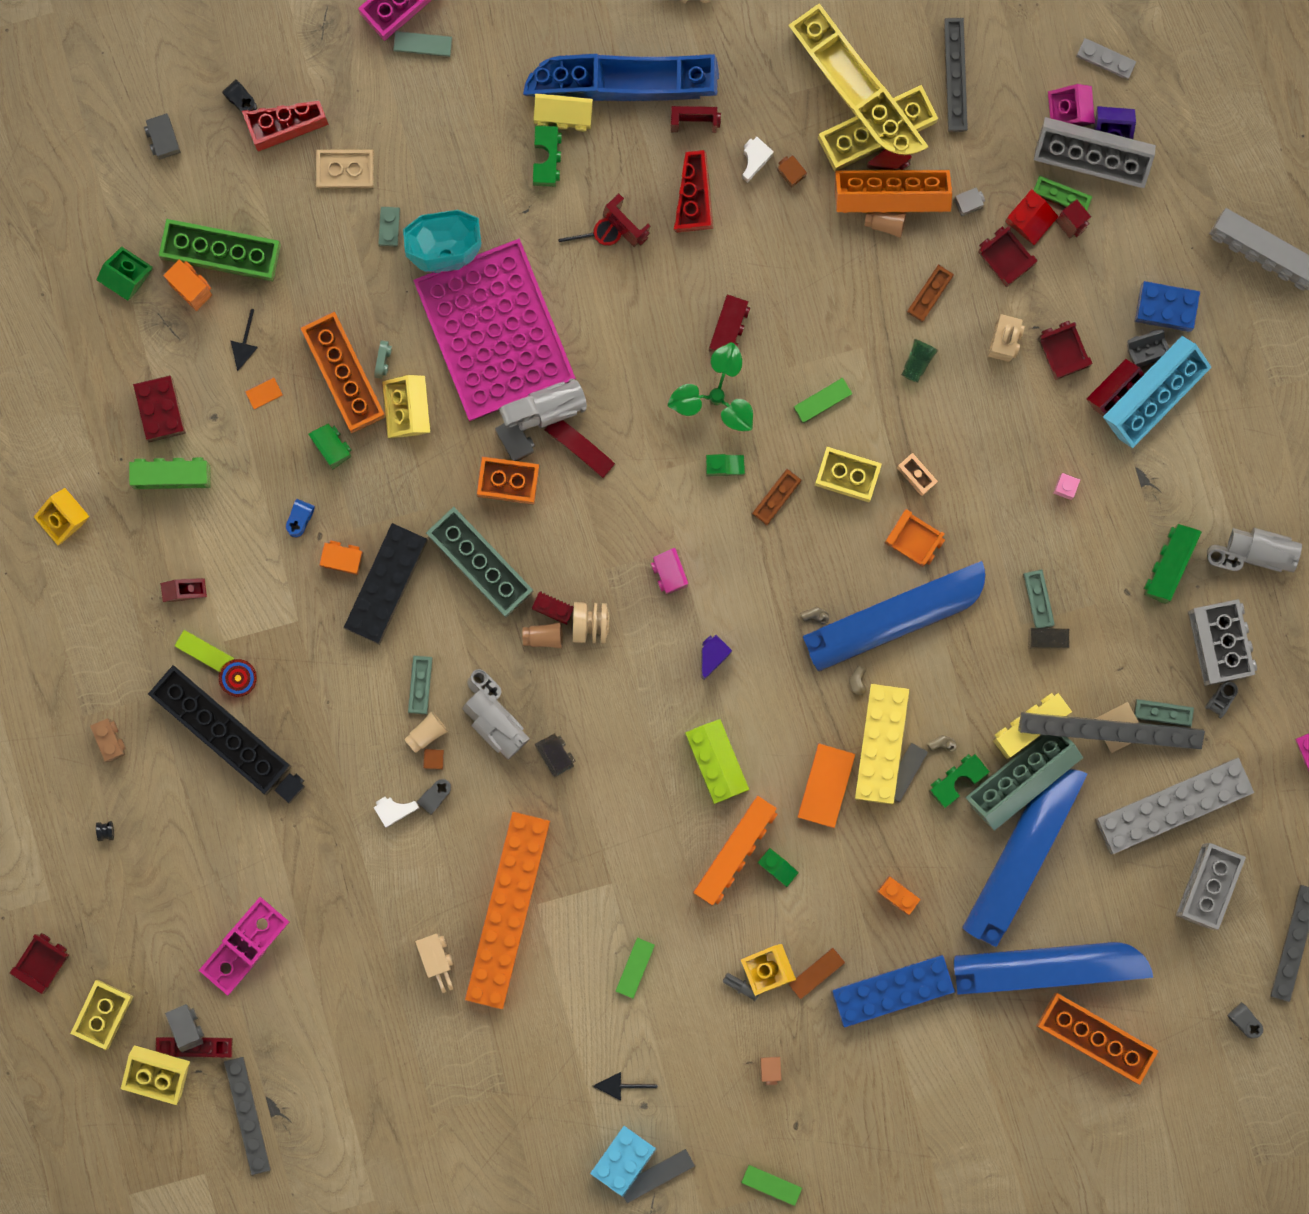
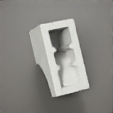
(757, 155)
(392, 812)

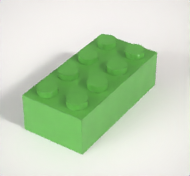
(169, 474)

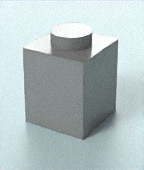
(969, 201)

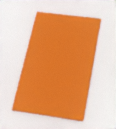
(263, 393)

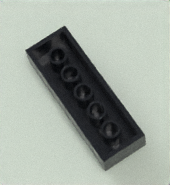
(385, 583)

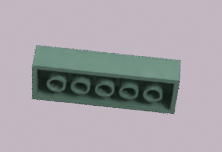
(479, 562)
(1023, 778)

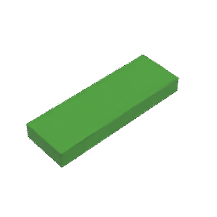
(1060, 193)
(822, 400)
(635, 968)
(771, 1185)

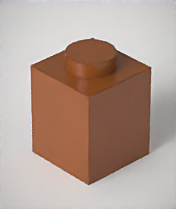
(791, 170)

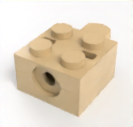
(1005, 338)
(435, 958)

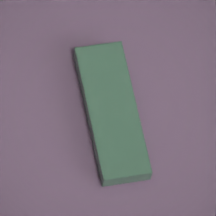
(422, 43)
(1039, 599)
(420, 685)
(1164, 713)

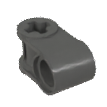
(1222, 700)
(433, 798)
(1243, 1018)

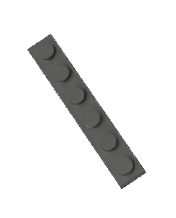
(955, 74)
(1293, 947)
(247, 1115)

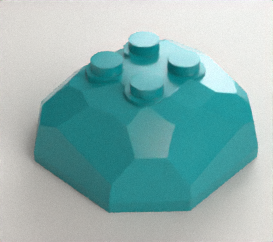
(442, 240)

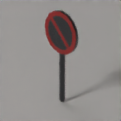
(604, 234)

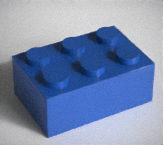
(1167, 306)

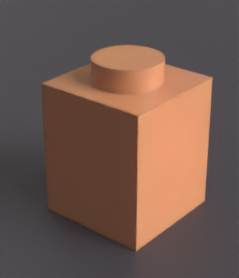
(770, 1070)

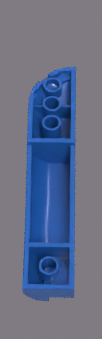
(895, 617)

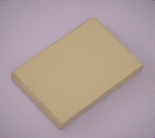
(344, 168)

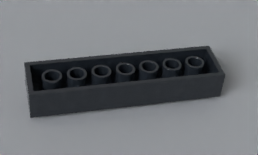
(219, 730)

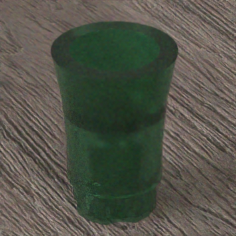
(918, 360)

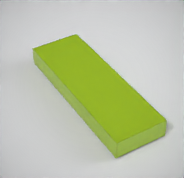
(202, 650)

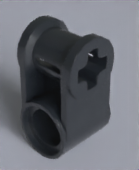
(239, 96)

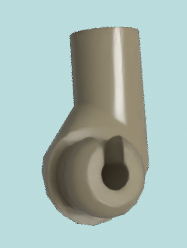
(817, 614)
(855, 681)
(944, 742)

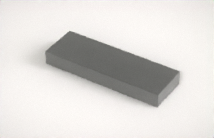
(908, 768)

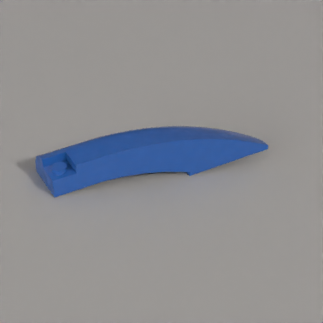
(625, 77)
(1022, 858)
(1049, 967)

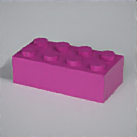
(389, 15)

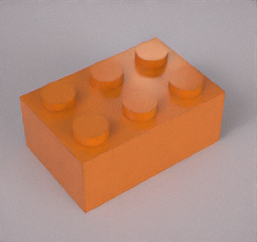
(188, 284)
(508, 480)

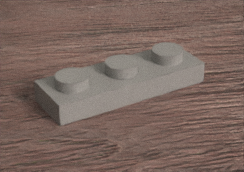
(1106, 58)

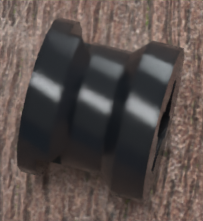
(104, 831)

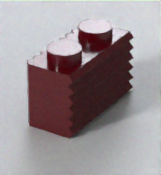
(553, 608)

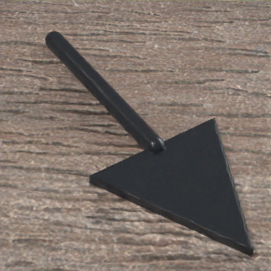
(242, 350)
(613, 1086)

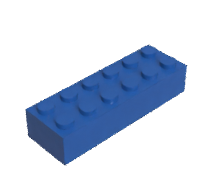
(893, 991)

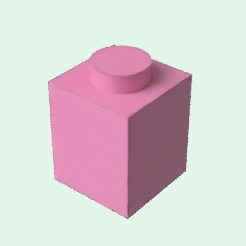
(1066, 486)

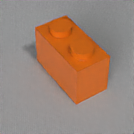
(341, 558)
(898, 895)

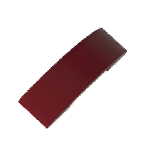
(580, 447)
(210, 1048)

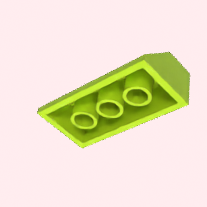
(716, 761)

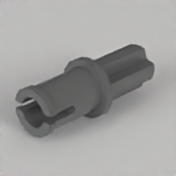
(740, 986)

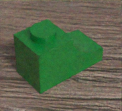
(724, 465)

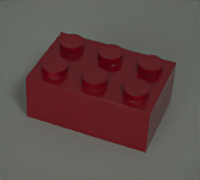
(159, 408)

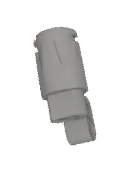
(545, 406)
(1259, 549)
(491, 718)

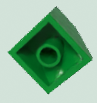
(124, 273)
(330, 446)

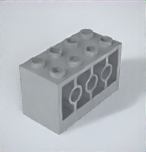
(1210, 647)
(1210, 886)

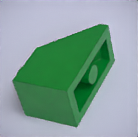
(778, 867)

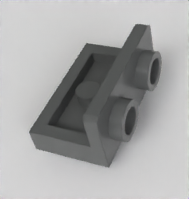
(1147, 348)

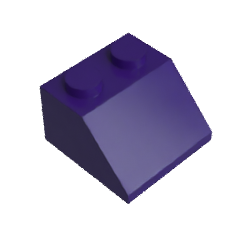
(1116, 121)
(713, 654)

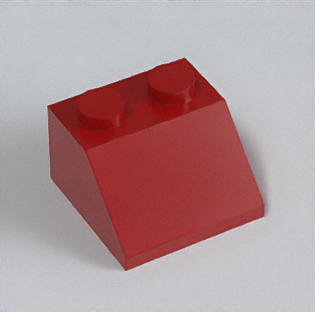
(1032, 217)

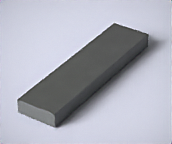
(659, 1174)

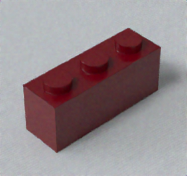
(1074, 219)
(729, 322)
(1114, 387)

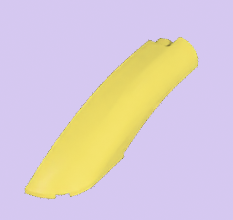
(856, 83)

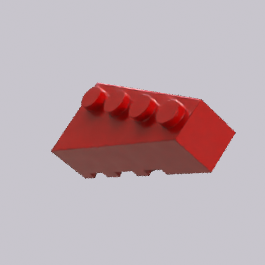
(283, 123)
(694, 201)

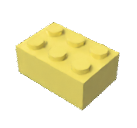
(848, 474)
(101, 1014)
(155, 1075)

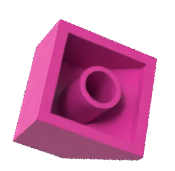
(1072, 105)
(670, 571)

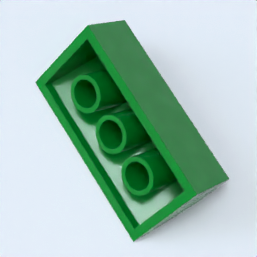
(1172, 563)

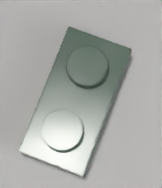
(389, 226)

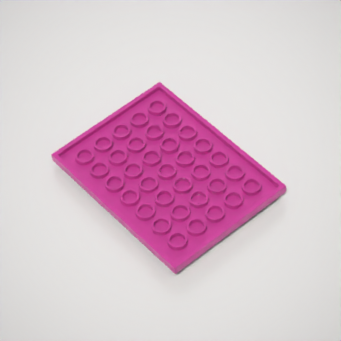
(494, 329)

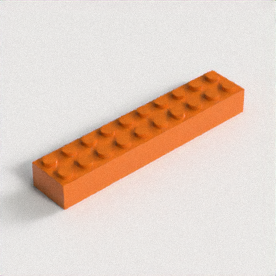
(507, 910)

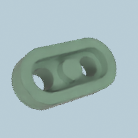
(381, 366)

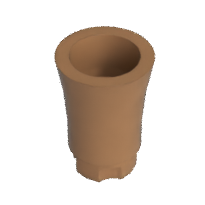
(886, 222)
(543, 635)

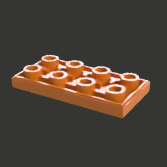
(826, 785)

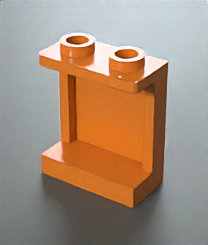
(915, 539)

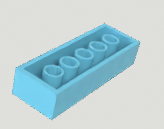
(1157, 391)

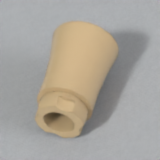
(426, 732)

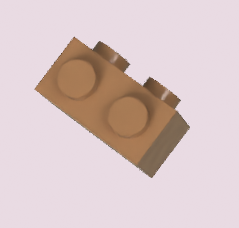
(107, 739)

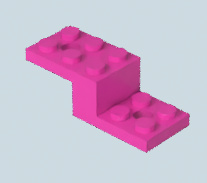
(244, 946)

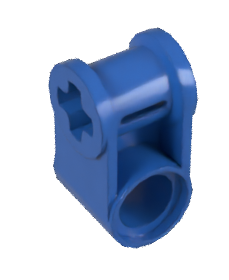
(301, 515)

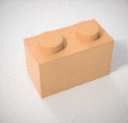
(917, 474)

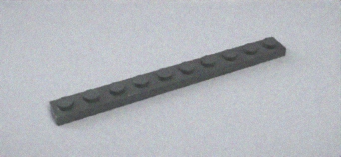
(1111, 730)

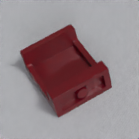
(694, 114)
(623, 224)
(1006, 256)
(1064, 350)
(40, 963)

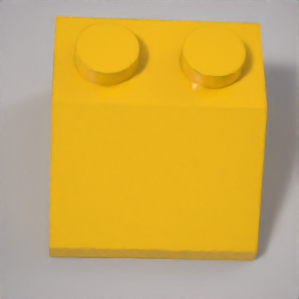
(61, 516)
(768, 969)

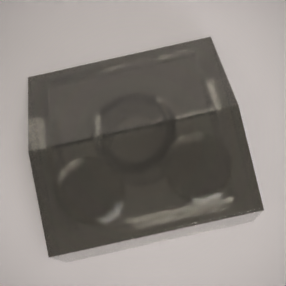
(555, 756)

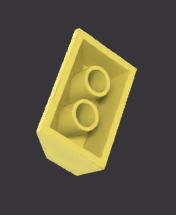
(563, 112)
(406, 406)

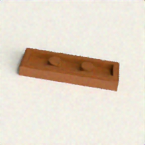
(930, 293)
(776, 497)
(816, 973)

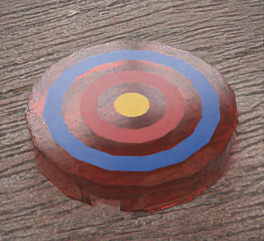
(237, 677)

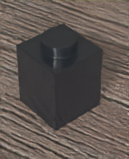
(290, 787)

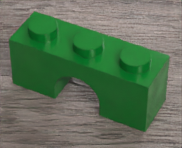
(548, 139)
(970, 768)

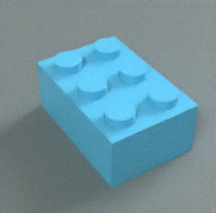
(623, 1161)

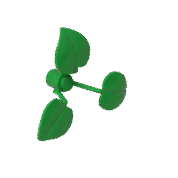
(737, 414)

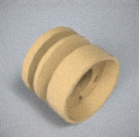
(590, 622)

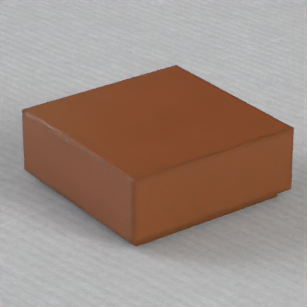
(433, 759)

